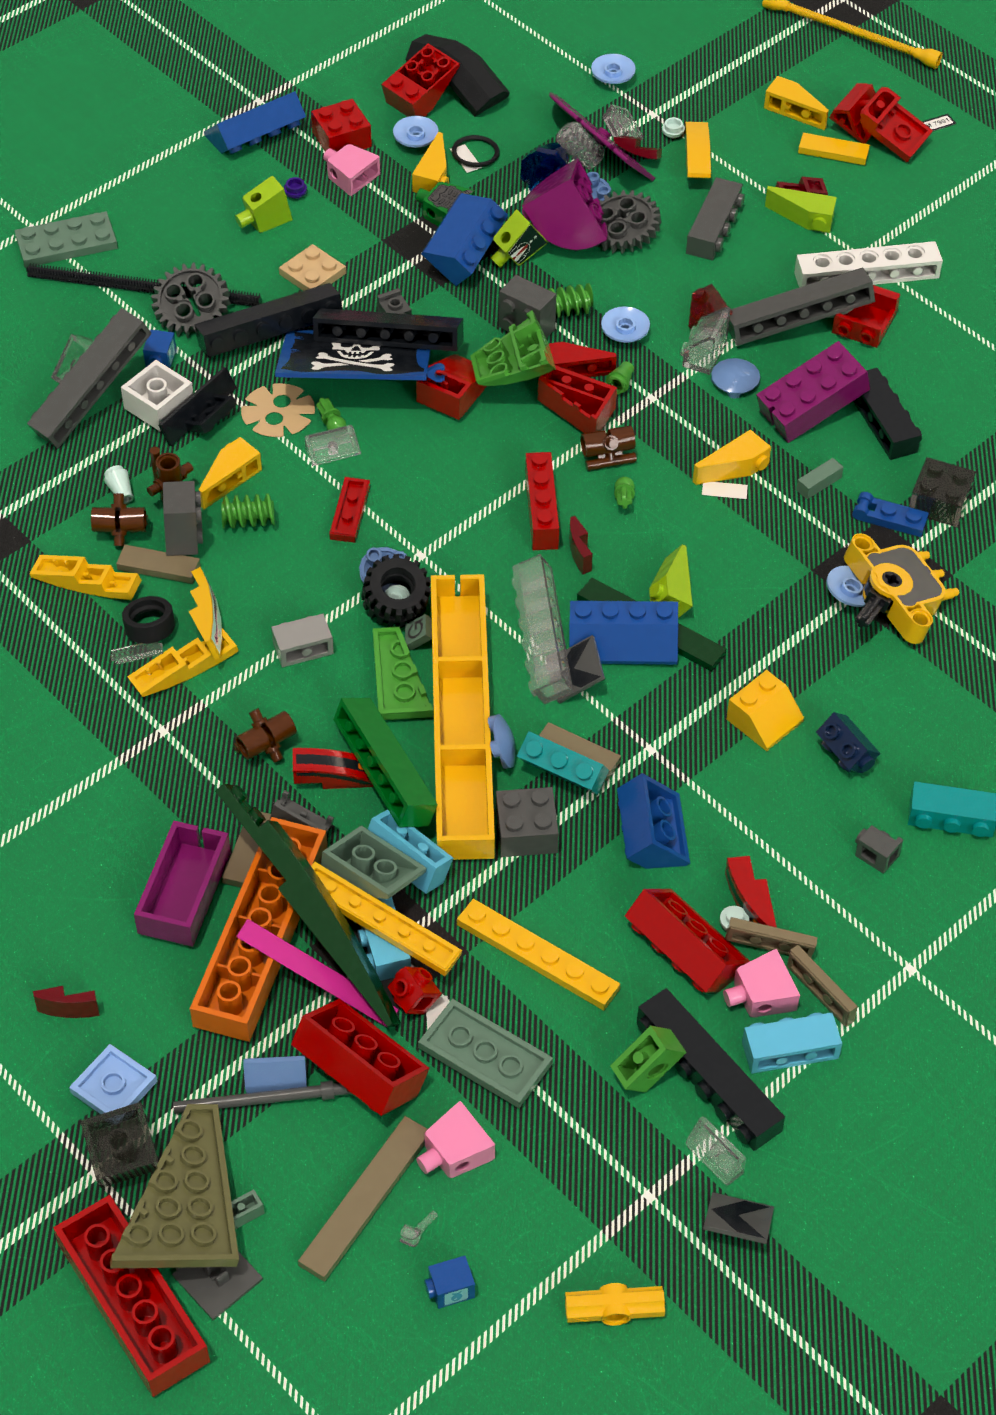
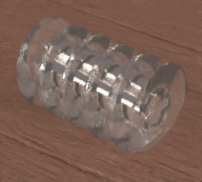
(580, 144)

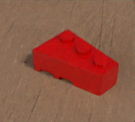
(578, 398)

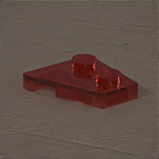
(704, 302)

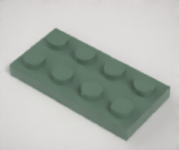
(66, 239)
(485, 1053)

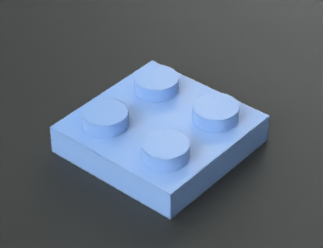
(112, 1081)

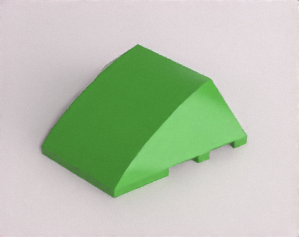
(514, 357)

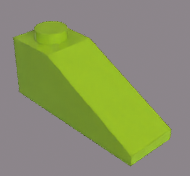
(803, 208)
(673, 581)

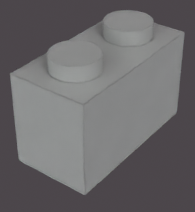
(302, 640)

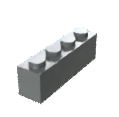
(714, 219)

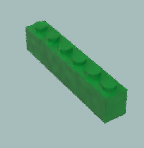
(385, 762)

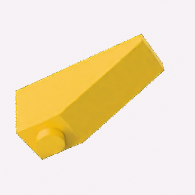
(795, 102)
(431, 167)
(734, 460)
(231, 468)

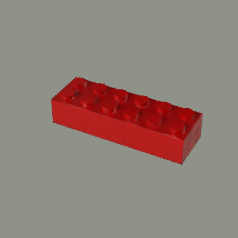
(132, 1300)

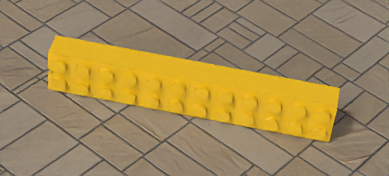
(461, 718)

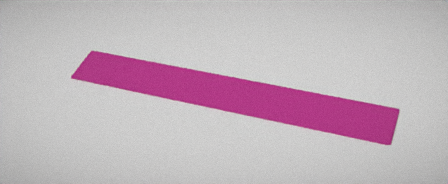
(306, 967)

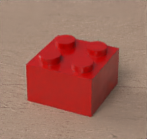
(340, 126)

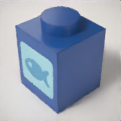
(160, 347)
(450, 1282)

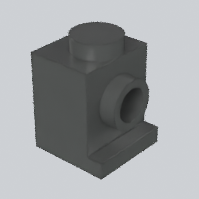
(393, 303)
(877, 848)

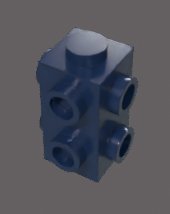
(848, 743)

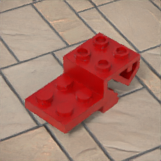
(880, 116)

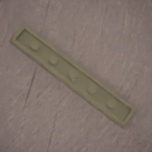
(363, 1199)

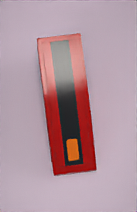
(329, 767)
(749, 893)

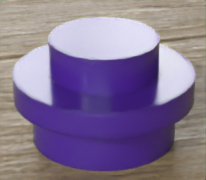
(295, 188)

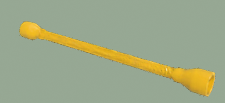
(928, 57)

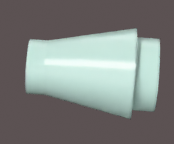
(118, 482)

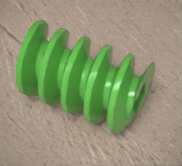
(573, 299)
(247, 511)

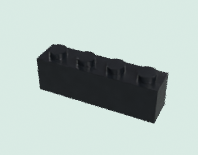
(888, 418)

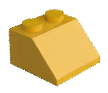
(764, 710)

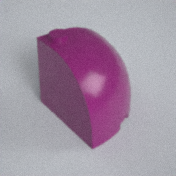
(565, 209)

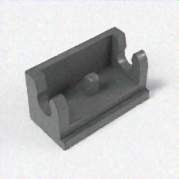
(293, 812)

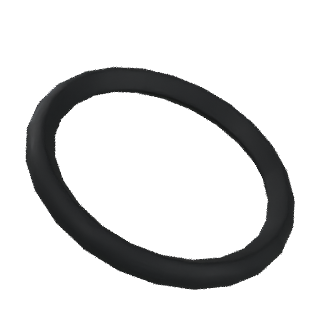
(475, 164)

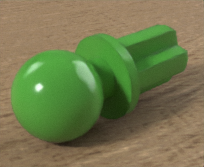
(330, 415)
(624, 491)

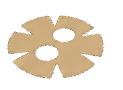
(291, 414)

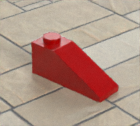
(583, 359)

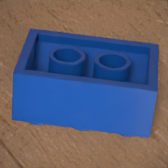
(652, 824)

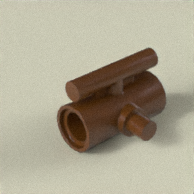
(608, 447)
(166, 469)
(119, 519)
(265, 735)

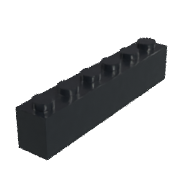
(265, 320)
(388, 329)
(714, 1072)

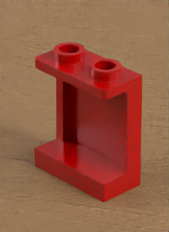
(871, 321)

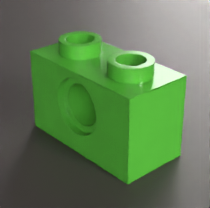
(648, 1059)

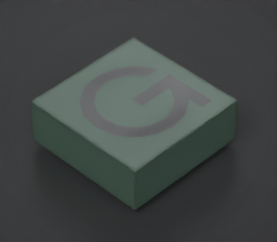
(418, 632)

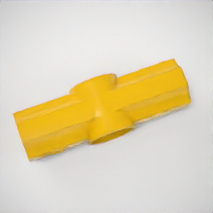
(614, 1304)

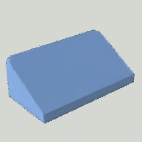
(274, 1073)

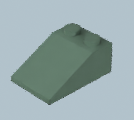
(371, 863)

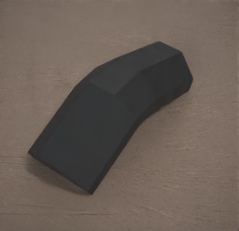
(473, 80)

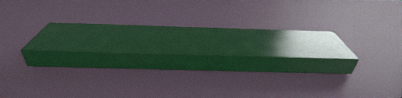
(690, 644)

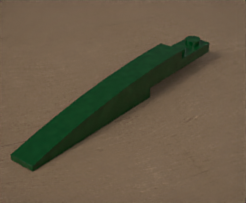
(312, 901)

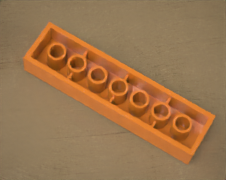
(238, 974)

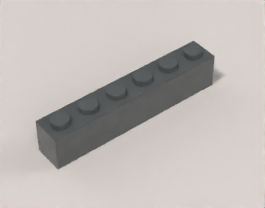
(801, 306)
(89, 378)

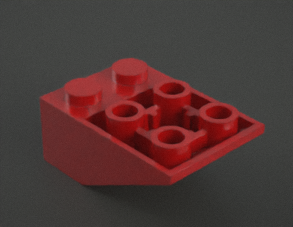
(420, 82)
(456, 392)

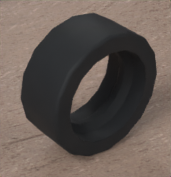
(152, 631)

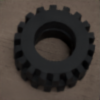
(401, 572)

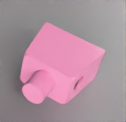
(351, 167)
(763, 987)
(456, 1144)

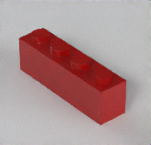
(541, 501)

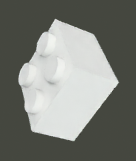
(155, 393)

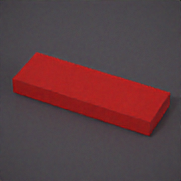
(349, 509)

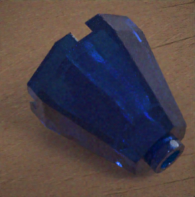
(542, 163)

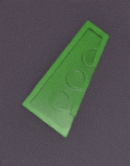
(397, 678)

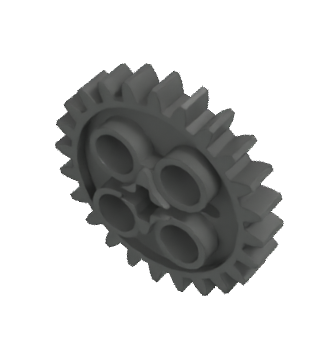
(629, 221)
(169, 309)

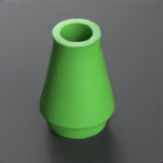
(621, 377)

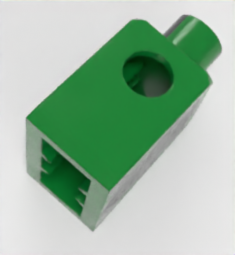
(439, 200)

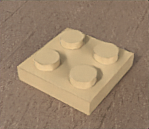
(312, 269)

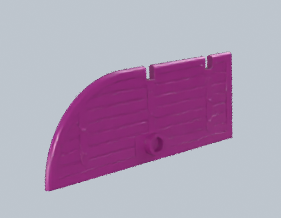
(600, 135)

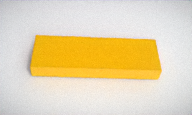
(833, 149)

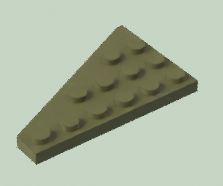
(187, 1203)

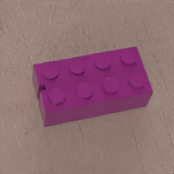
(813, 391)
(182, 884)

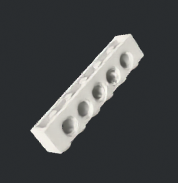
(881, 264)

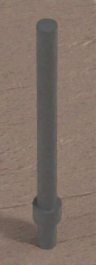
(326, 1090)

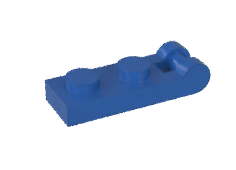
(890, 515)

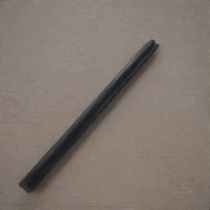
(122, 283)

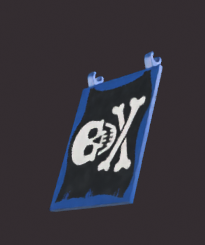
(312, 359)

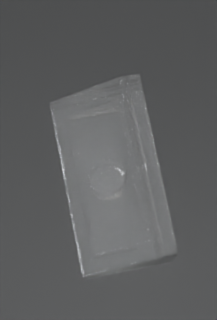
(621, 122)
(332, 445)
(716, 1151)

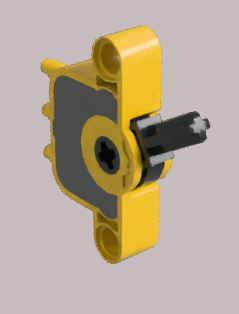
(897, 584)

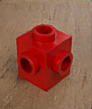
(414, 990)

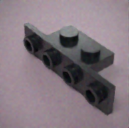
(201, 409)

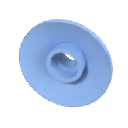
(613, 68)
(415, 131)
(625, 324)
(845, 586)

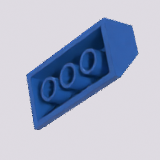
(256, 123)
(464, 236)
(627, 630)

